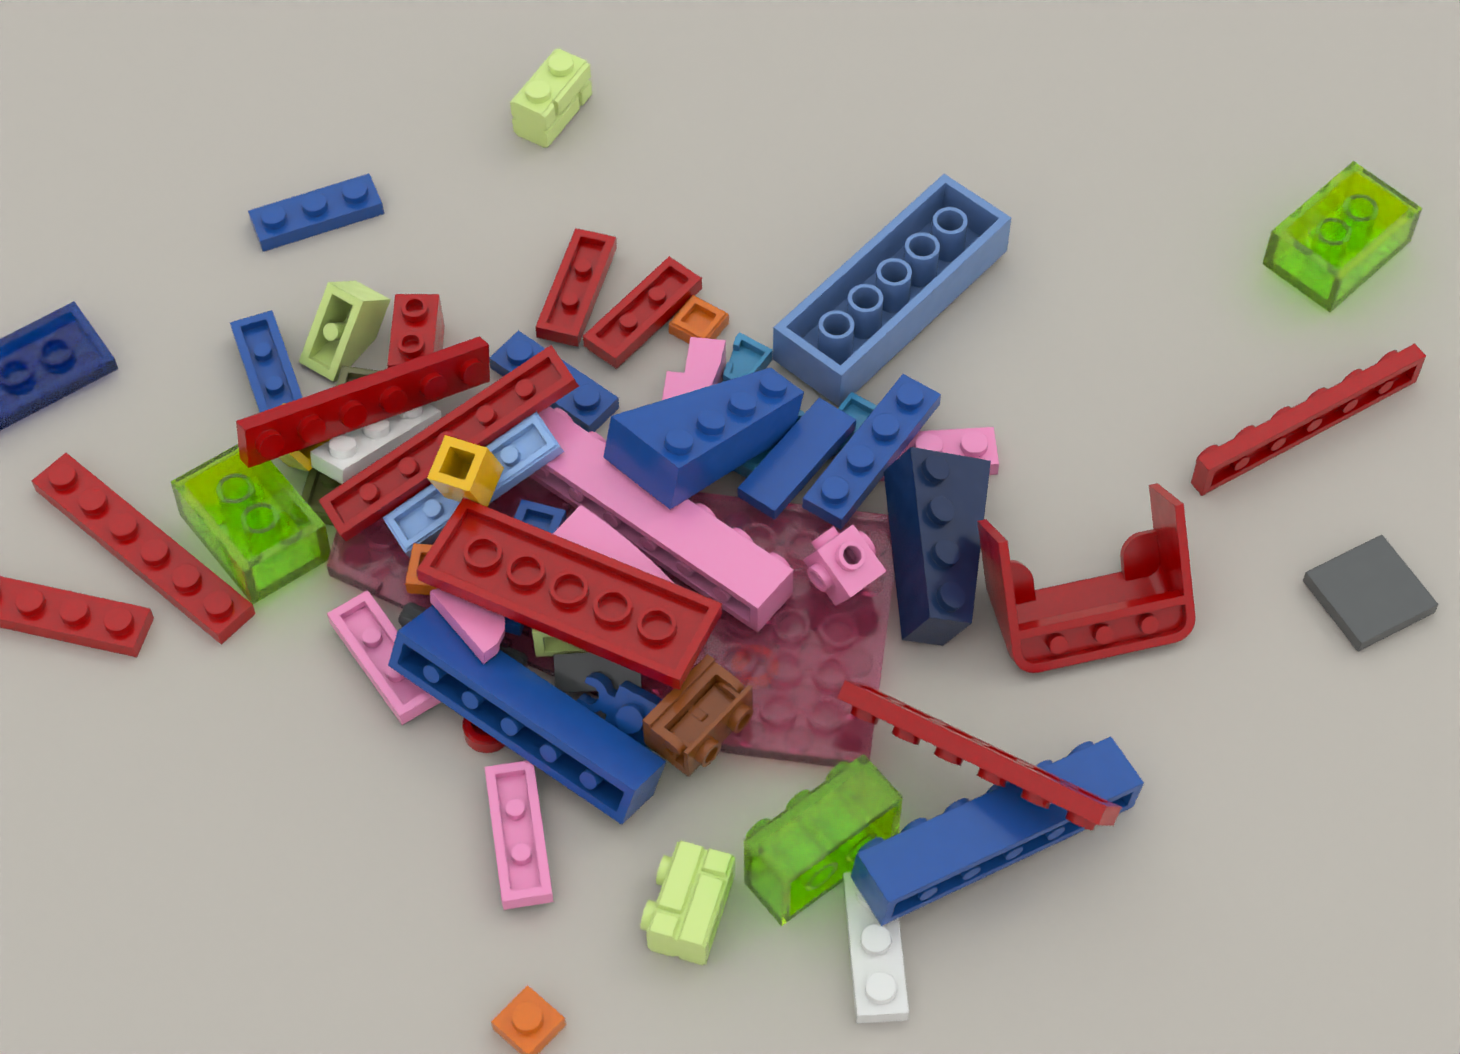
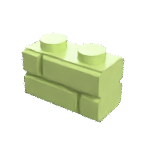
(551, 97)
(689, 902)

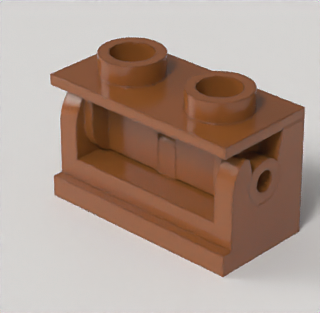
(698, 717)

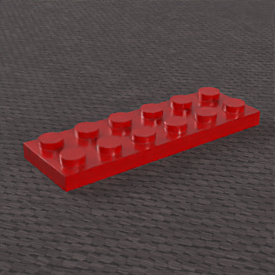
(570, 592)

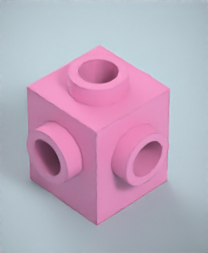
(843, 563)

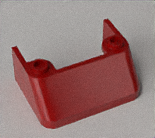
(1100, 615)

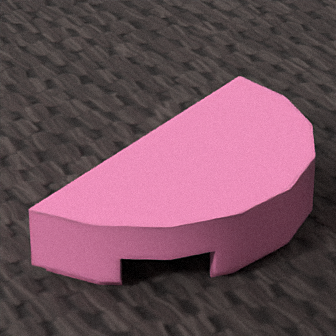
(474, 624)

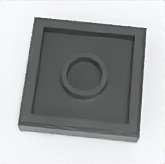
(1370, 592)

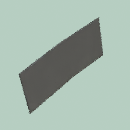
(573, 668)

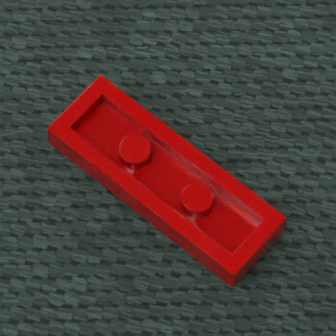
(576, 287)
(642, 312)

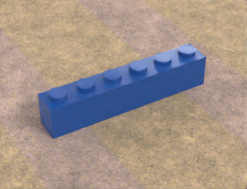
(529, 716)
(983, 834)

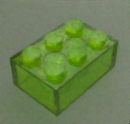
(1341, 236)
(251, 522)
(818, 836)

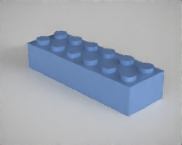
(891, 289)

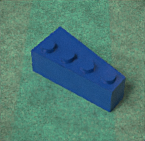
(702, 434)

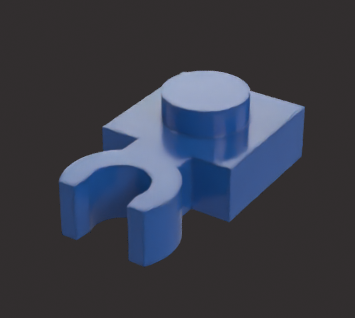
(623, 706)

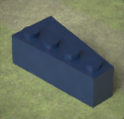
(935, 540)

